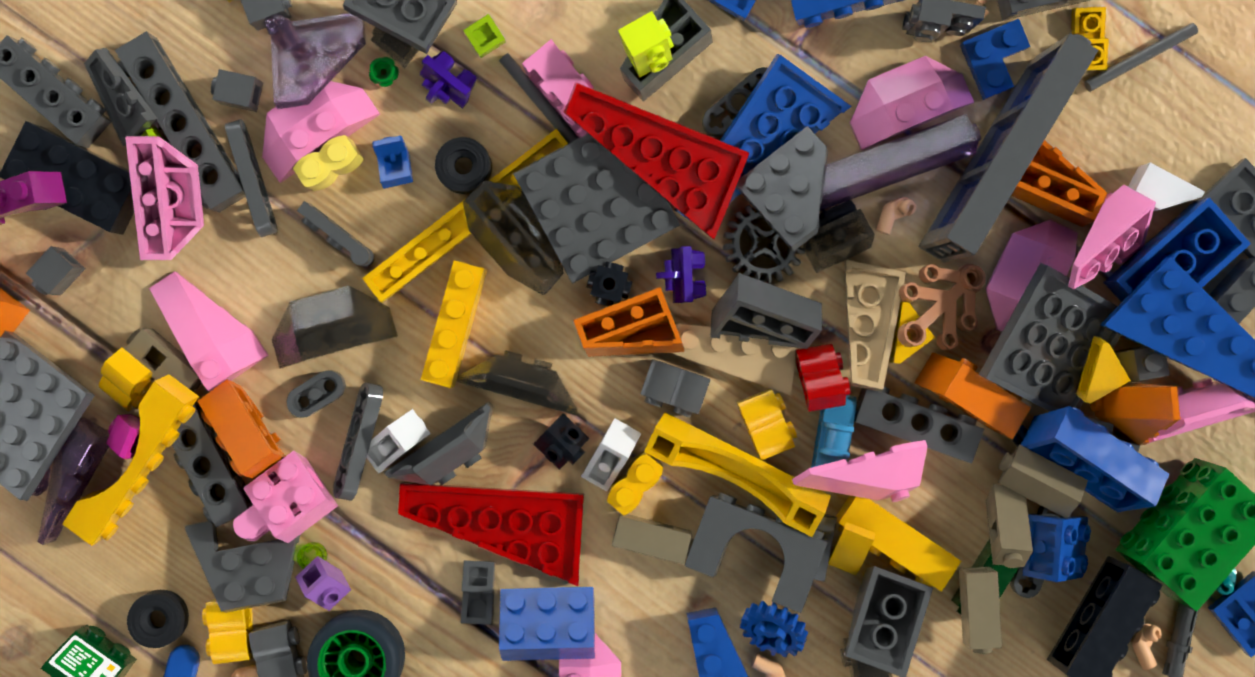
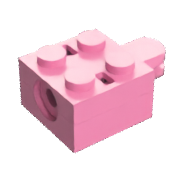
(284, 501)

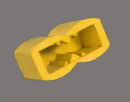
(125, 379)
(766, 423)
(628, 489)
(227, 633)

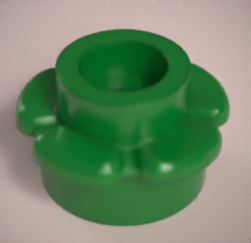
(377, 66)

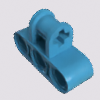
(834, 433)

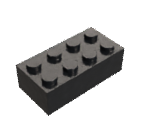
(92, 184)
(1105, 621)

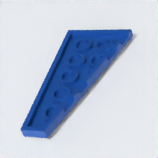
(778, 110)
(1188, 326)

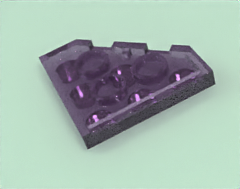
(325, 51)

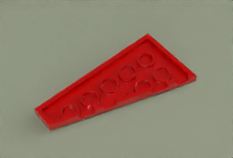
(677, 162)
(514, 523)

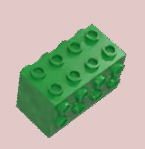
(1194, 533)

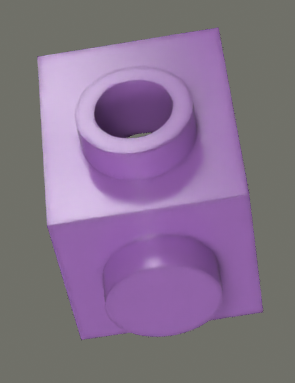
(323, 583)

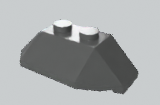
(447, 451)

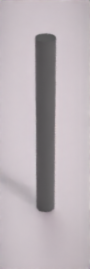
(1141, 57)
(538, 98)

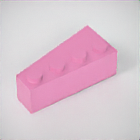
(555, 77)

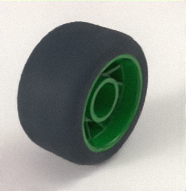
(361, 631)

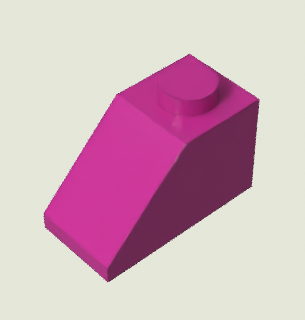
(124, 435)

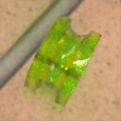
(320, 551)

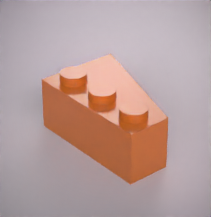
(973, 394)
(240, 429)

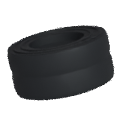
(447, 158)
(140, 623)

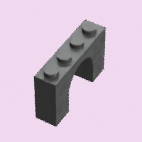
(726, 518)

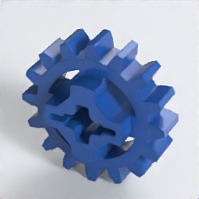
(774, 629)

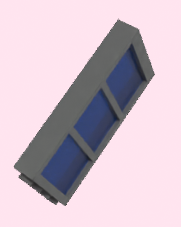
(1008, 149)

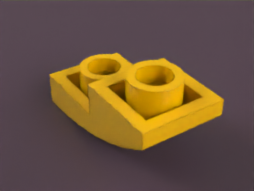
(1091, 24)
(851, 548)

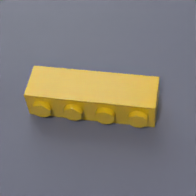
(454, 324)
(900, 542)

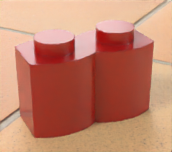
(821, 377)

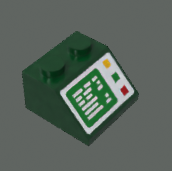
(89, 655)

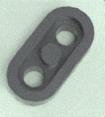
(316, 392)

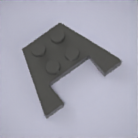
(244, 574)

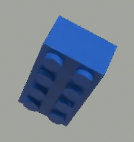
(1197, 240)
(1112, 466)

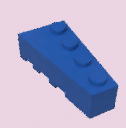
(713, 646)

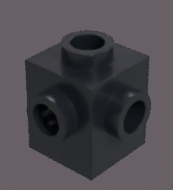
(604, 296)
(562, 442)

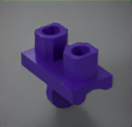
(443, 84)
(679, 274)

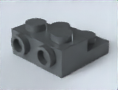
(932, 17)

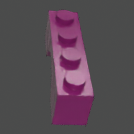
(31, 193)

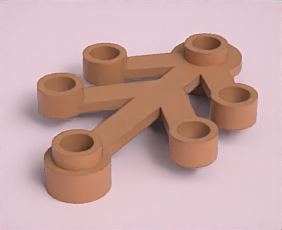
(944, 303)

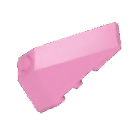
(1114, 236)
(208, 335)
(871, 476)

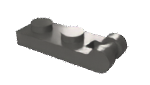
(337, 235)

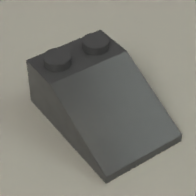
(887, 620)

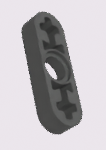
(716, 110)

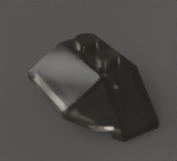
(512, 235)
(330, 325)
(522, 380)

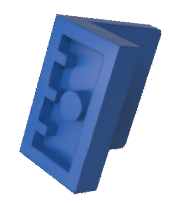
(1057, 548)

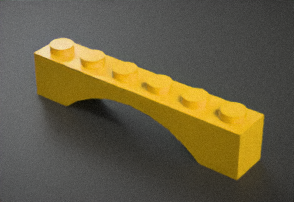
(160, 414)
(690, 447)

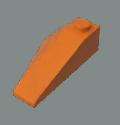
(1139, 410)

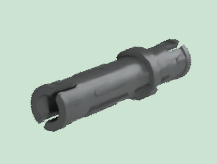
(1180, 642)

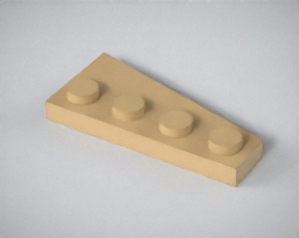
(872, 319)
(751, 360)

